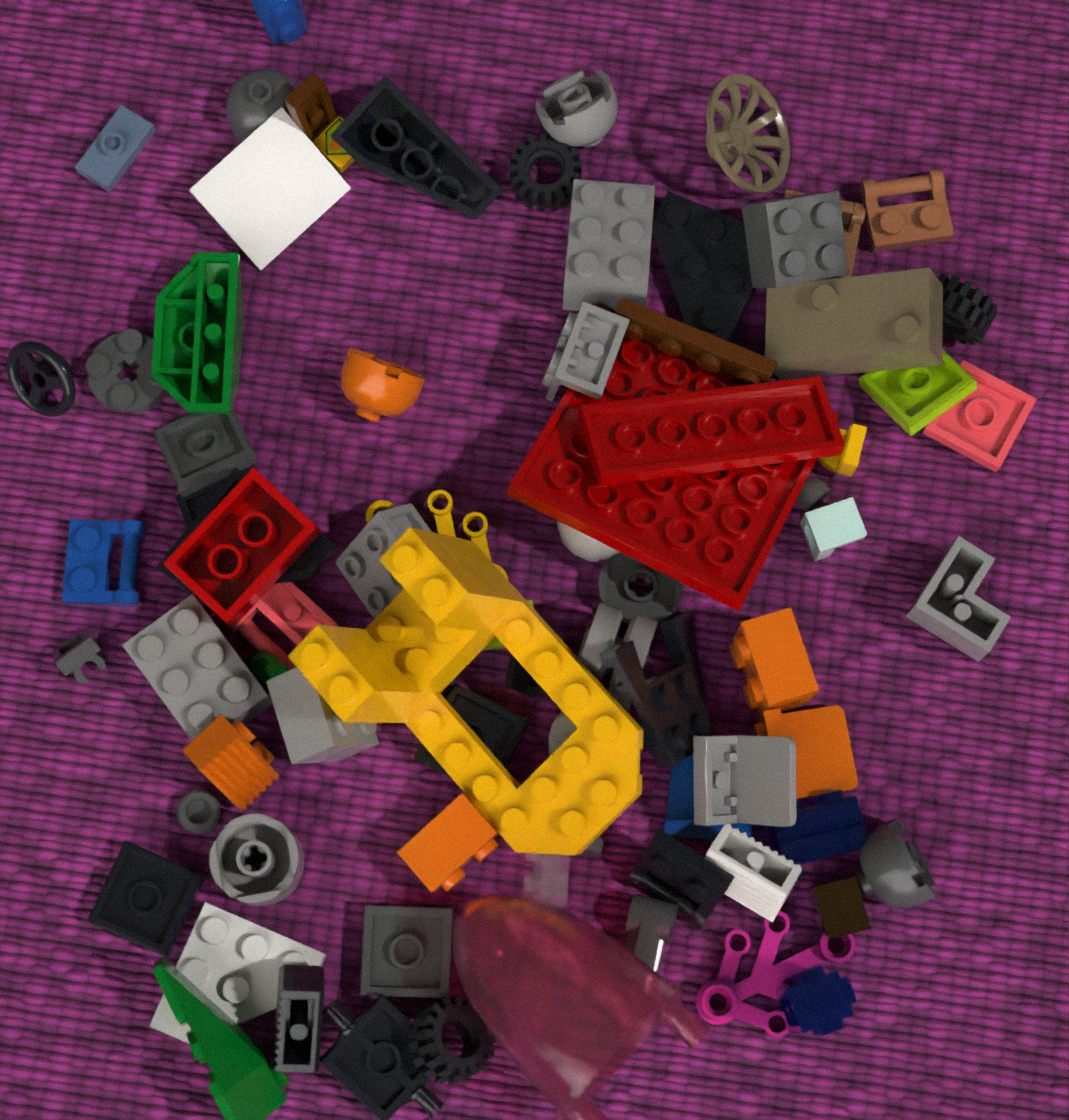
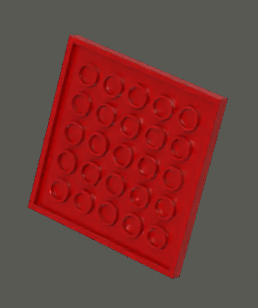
(691, 527)

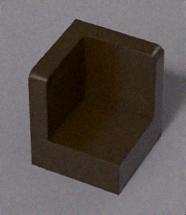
(840, 907)

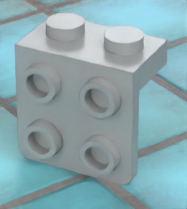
(744, 780)

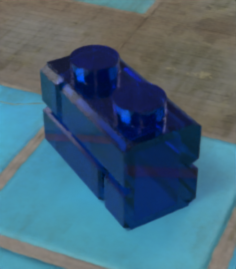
(822, 830)

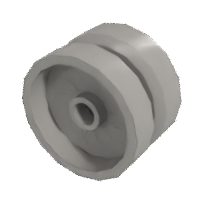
(604, 635)

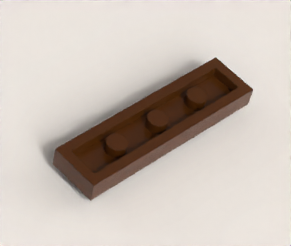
(706, 349)

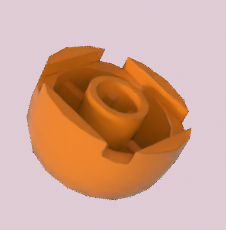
(379, 385)

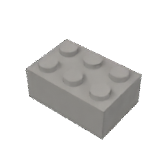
(608, 244)
(196, 669)

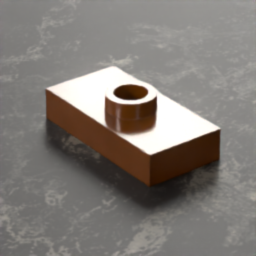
(311, 106)

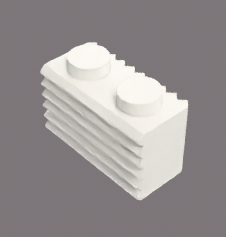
(761, 875)

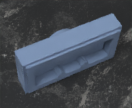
(115, 148)

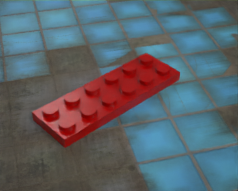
(710, 430)

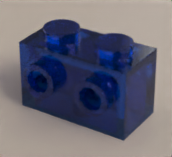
(817, 1001)

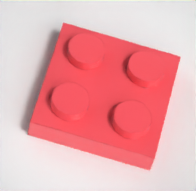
(984, 421)

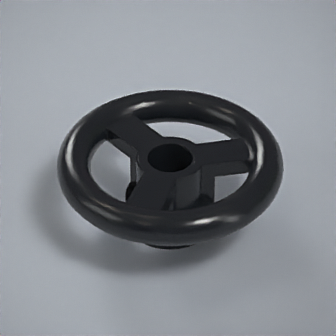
(46, 373)

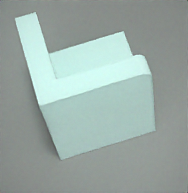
(832, 527)

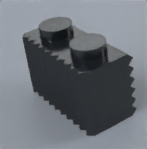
(299, 1018)

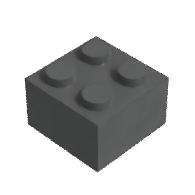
(795, 239)

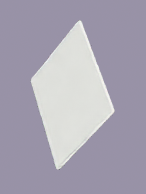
(270, 188)

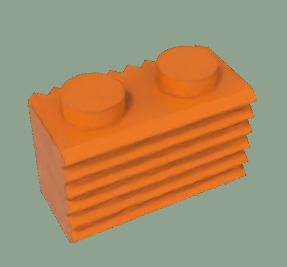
(231, 761)

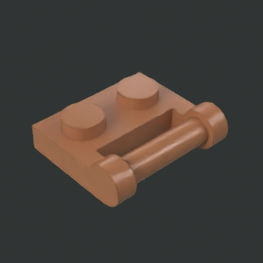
(910, 222)

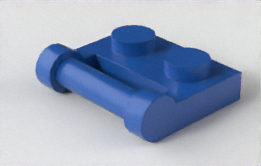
(90, 563)

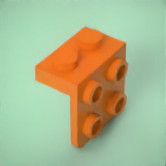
(822, 747)

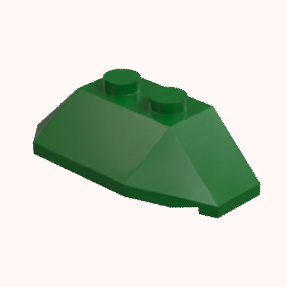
(200, 334)

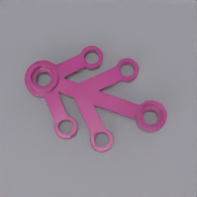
(764, 976)

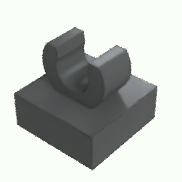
(76, 652)

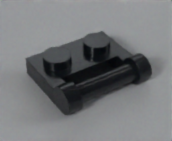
(686, 871)

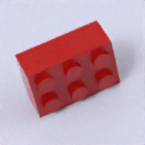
(242, 547)

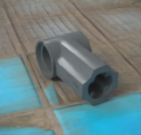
(650, 928)

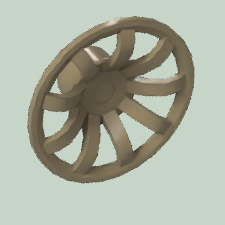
(735, 137)

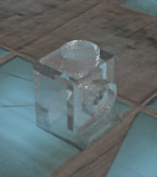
(548, 878)

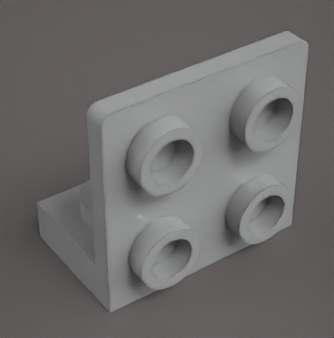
(589, 351)
(361, 558)

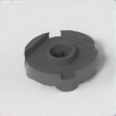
(105, 368)
(655, 604)

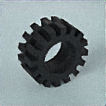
(544, 194)
(965, 311)
(431, 1047)

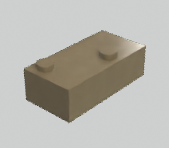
(855, 324)

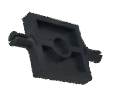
(376, 1060)

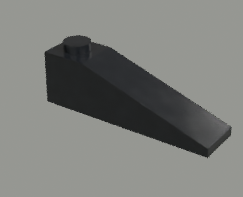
(407, 146)

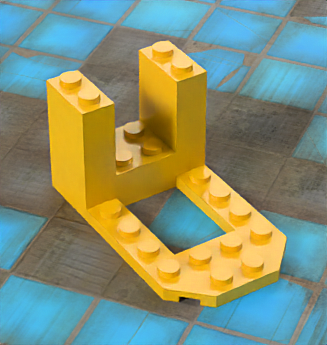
(422, 642)

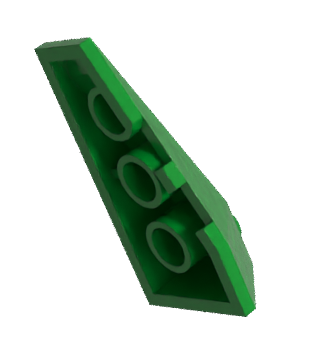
(240, 1068)

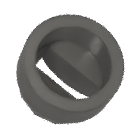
(813, 494)

